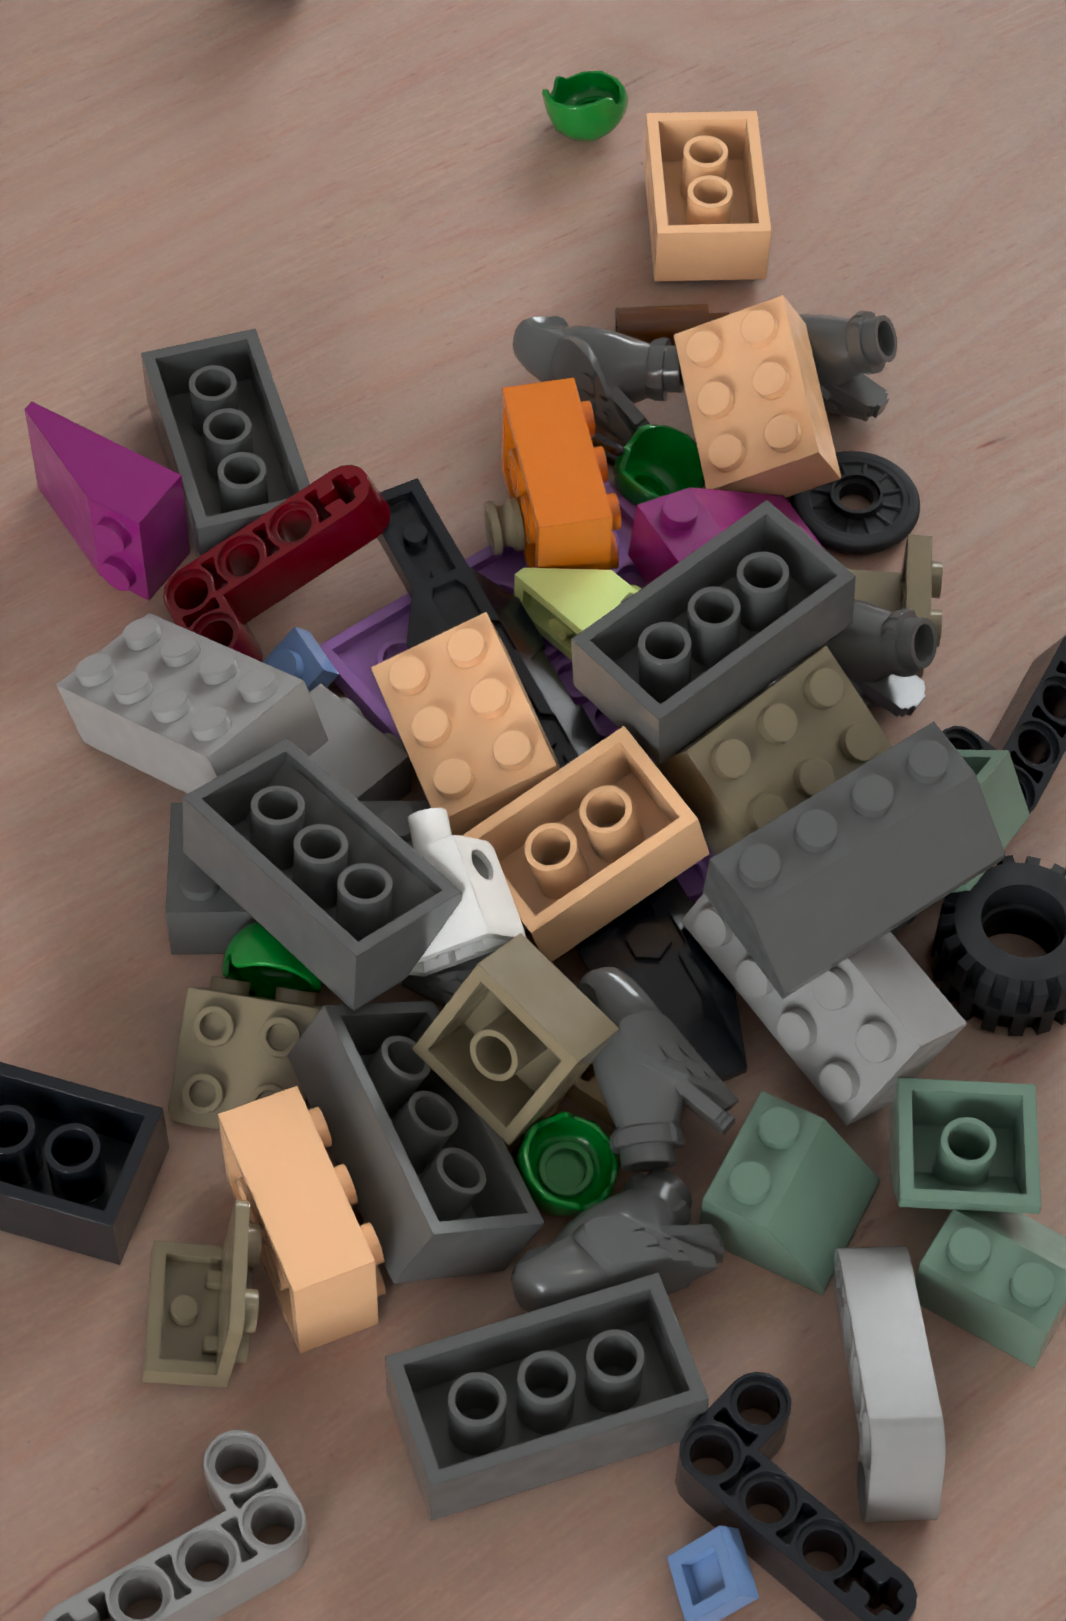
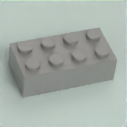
(185, 704)
(849, 1026)

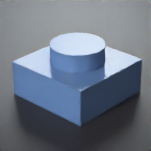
(303, 658)
(713, 1575)

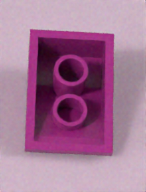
(112, 502)
(685, 520)

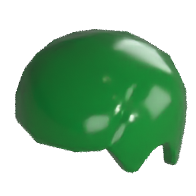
(586, 104)
(657, 464)
(266, 963)
(566, 1164)

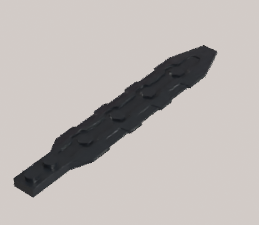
(648, 937)

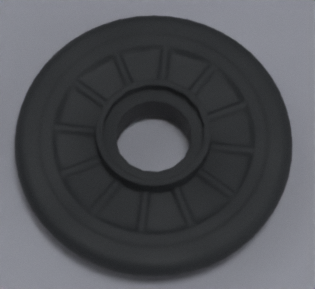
(866, 531)

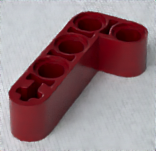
(276, 557)

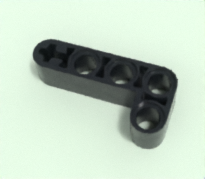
(1031, 725)
(806, 1522)

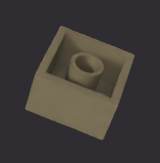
(514, 1038)

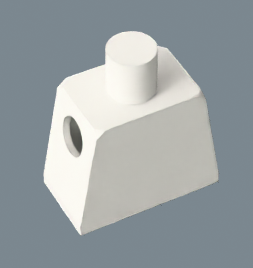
(487, 910)

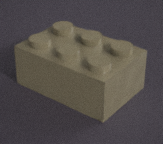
(775, 751)

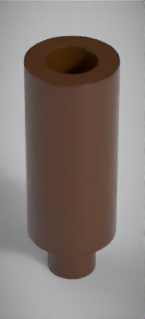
(661, 321)

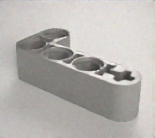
(890, 1385)
(225, 1539)

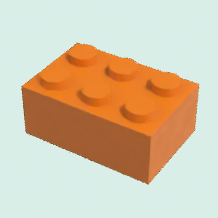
(558, 477)

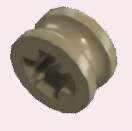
(504, 526)

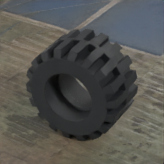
(988, 981)

